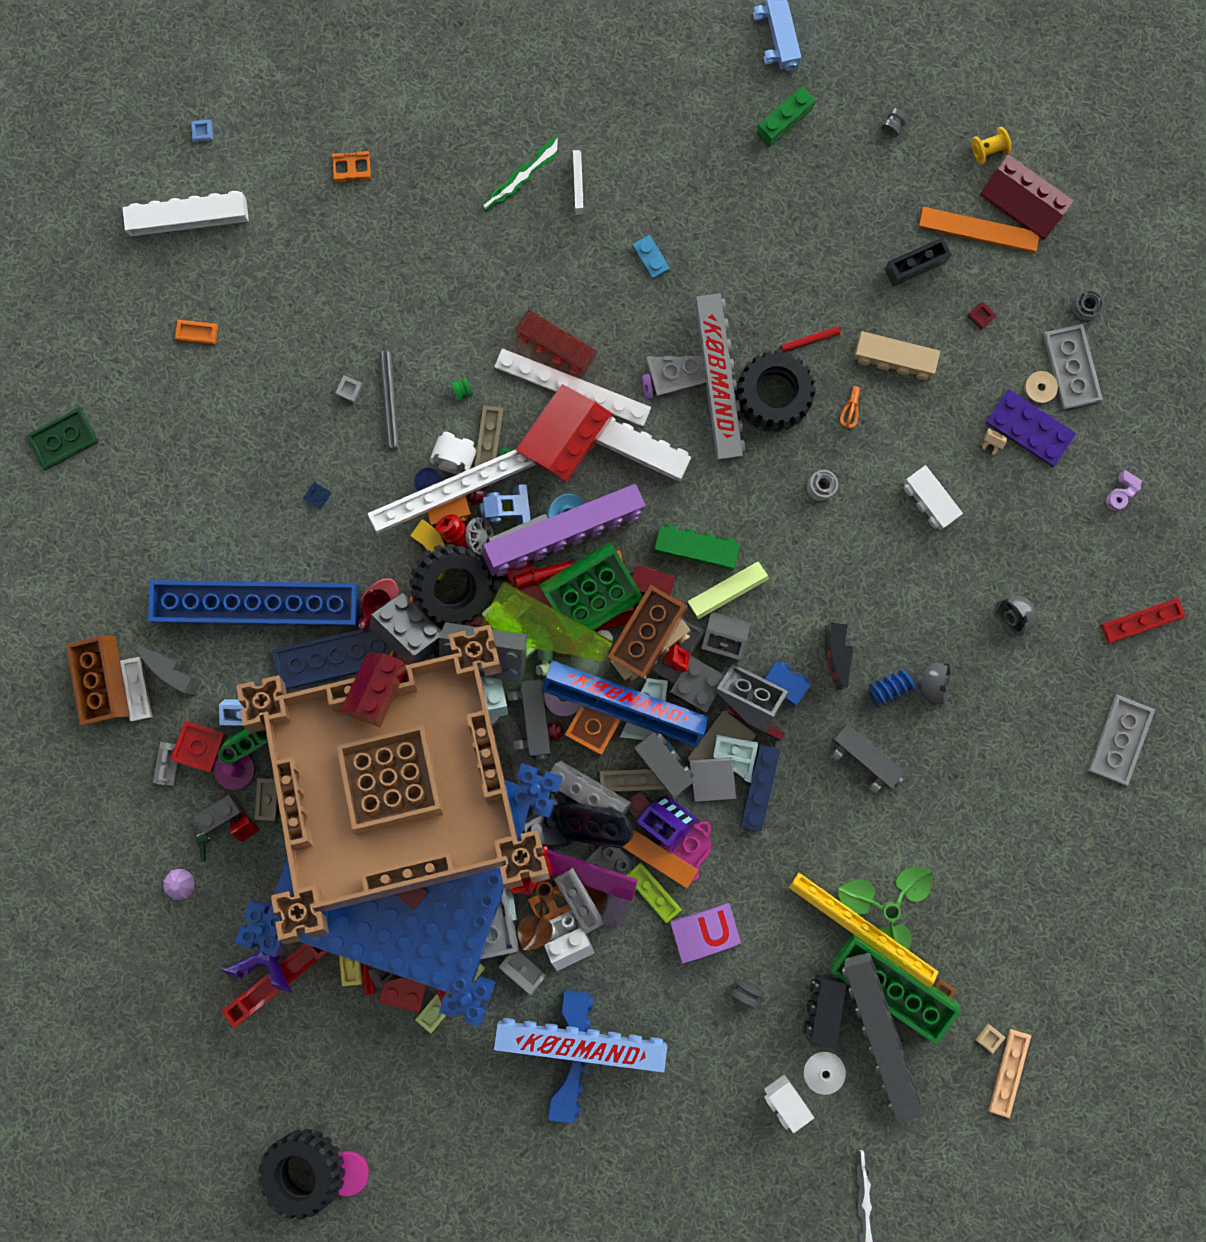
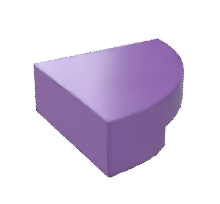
(647, 389)

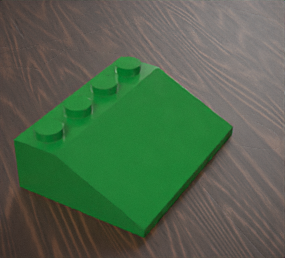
(593, 588)

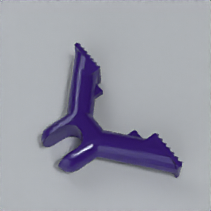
(276, 974)

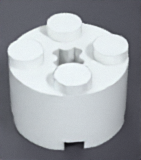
(453, 453)

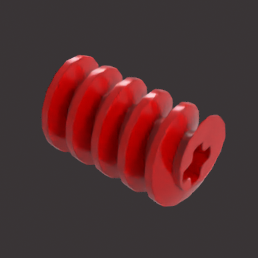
(453, 530)

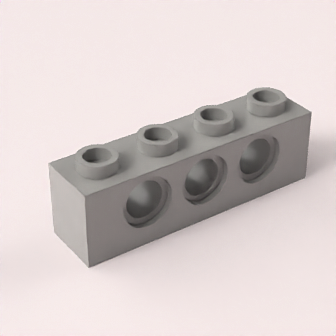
(587, 790)

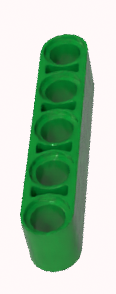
(239, 747)

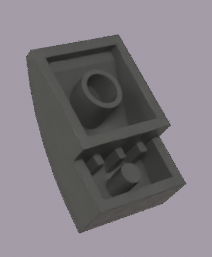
(169, 670)

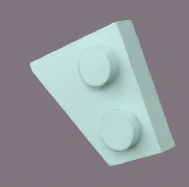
(742, 753)

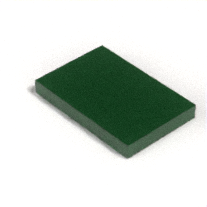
(62, 438)

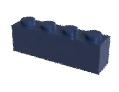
(760, 788)

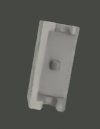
(522, 971)

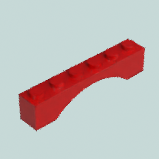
(263, 990)

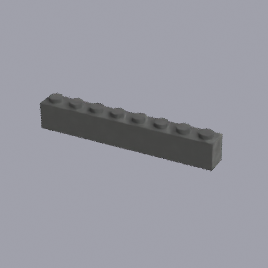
(883, 1037)

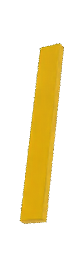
(864, 930)

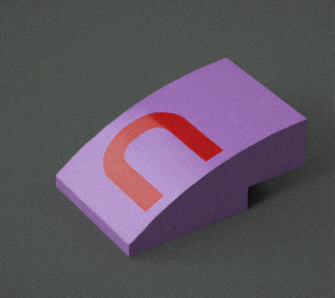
(705, 932)

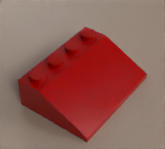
(565, 433)

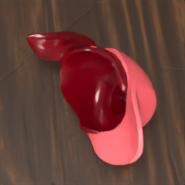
(375, 598)

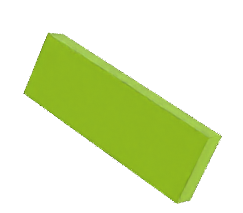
(654, 893)

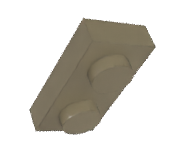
(266, 800)

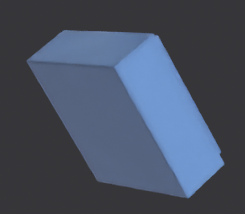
(202, 130)

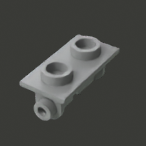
(165, 768)

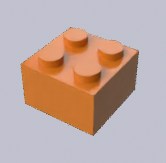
(592, 729)

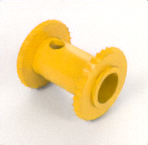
(991, 145)

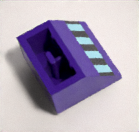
(667, 822)

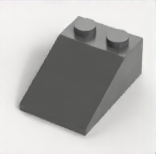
(752, 697)

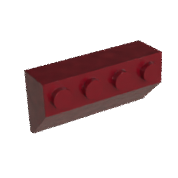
(1026, 197)

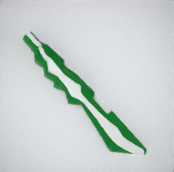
(523, 174)

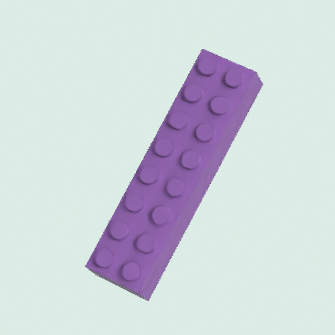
(563, 530)

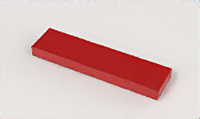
(1143, 620)

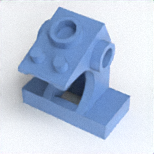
(492, 506)

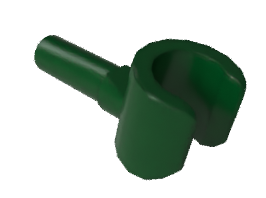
(201, 839)

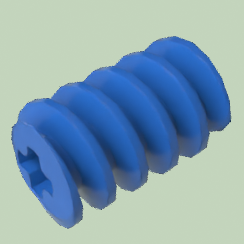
(890, 687)

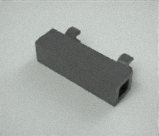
(535, 719)
(869, 757)

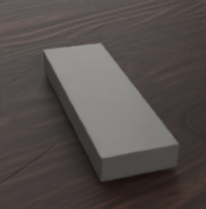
(579, 901)

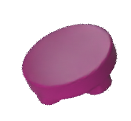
(355, 1173)

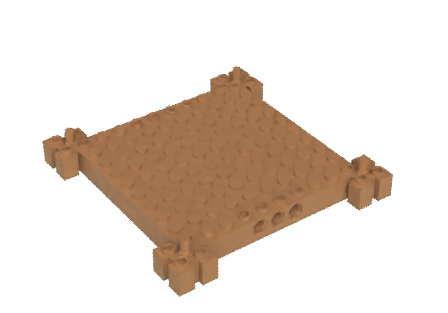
(390, 803)

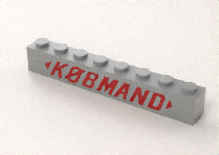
(718, 376)

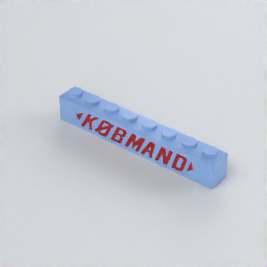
(581, 1046)

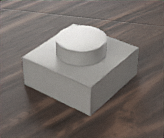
(349, 389)

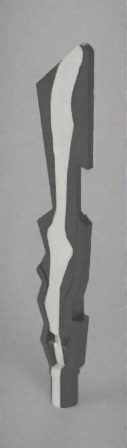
(864, 1198)

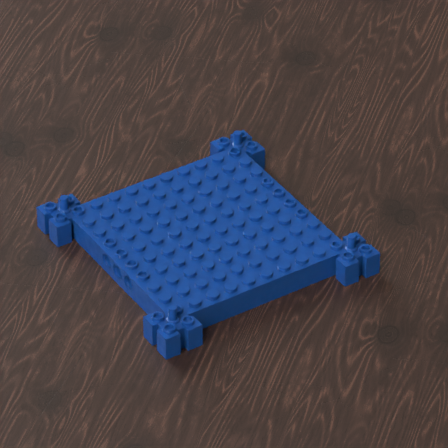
(437, 940)

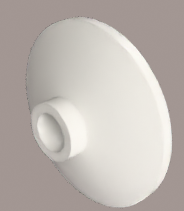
(817, 1065)

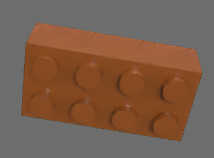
(647, 632)
(97, 680)

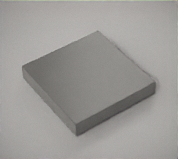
(713, 779)

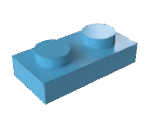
(651, 257)

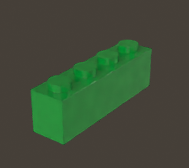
(697, 547)

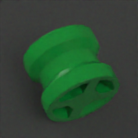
(462, 388)

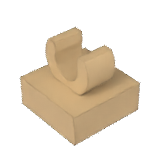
(995, 439)

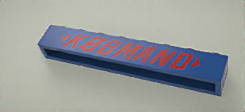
(624, 704)

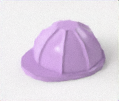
(179, 884)

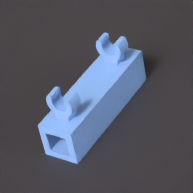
(783, 34)

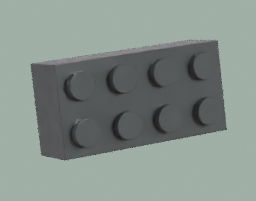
(509, 645)

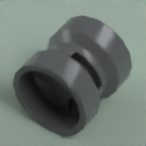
(895, 120)

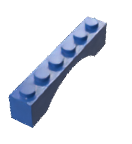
(563, 1100)

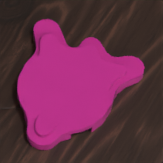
(695, 845)

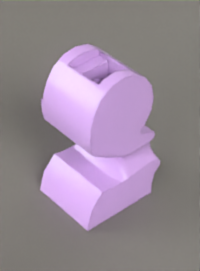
(1119, 498)

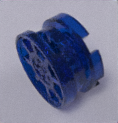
(427, 477)

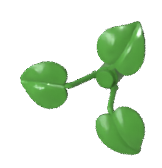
(859, 895)

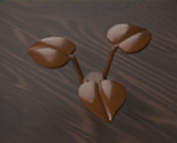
(535, 931)

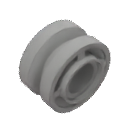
(828, 479)

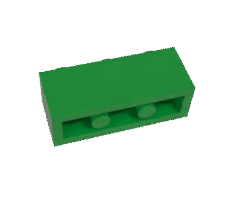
(785, 116)

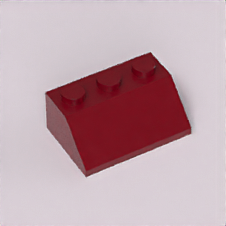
(374, 688)

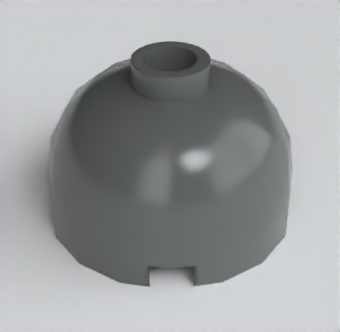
(1018, 614)
(935, 682)

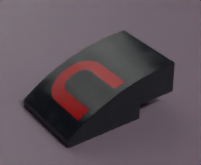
(838, 654)

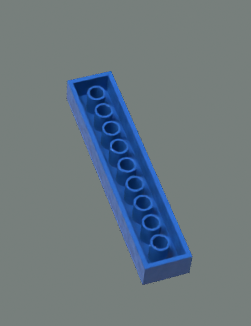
(254, 603)

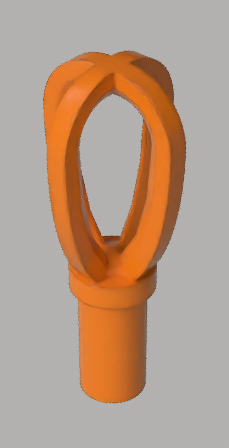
(853, 404)

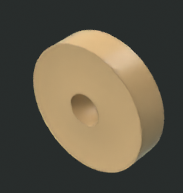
(1045, 379)

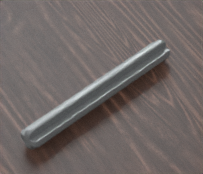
(388, 400)

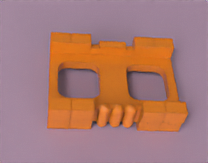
(351, 160)
(554, 910)

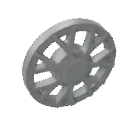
(479, 535)

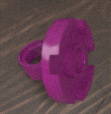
(235, 775)

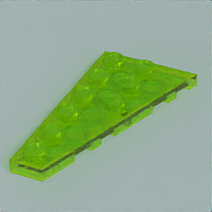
(544, 626)

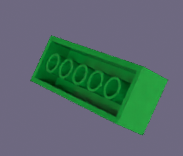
(908, 999)

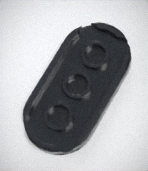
(595, 825)

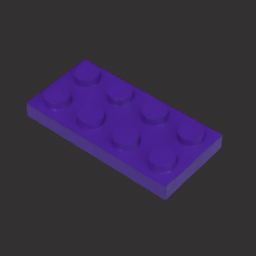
(1030, 428)

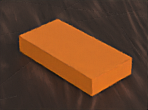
(196, 332)

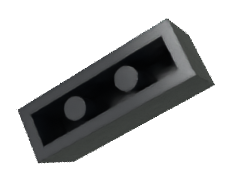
(917, 261)

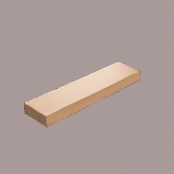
(1009, 1073)

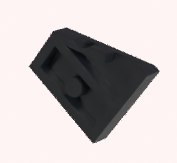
(548, 830)

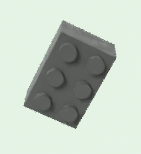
(406, 630)
(664, 764)

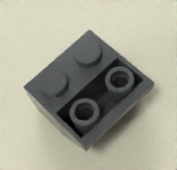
(725, 637)

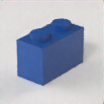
(784, 678)

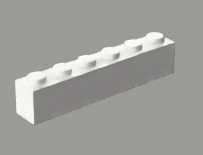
(185, 213)
(645, 450)

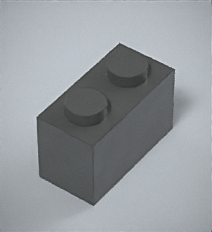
(218, 814)

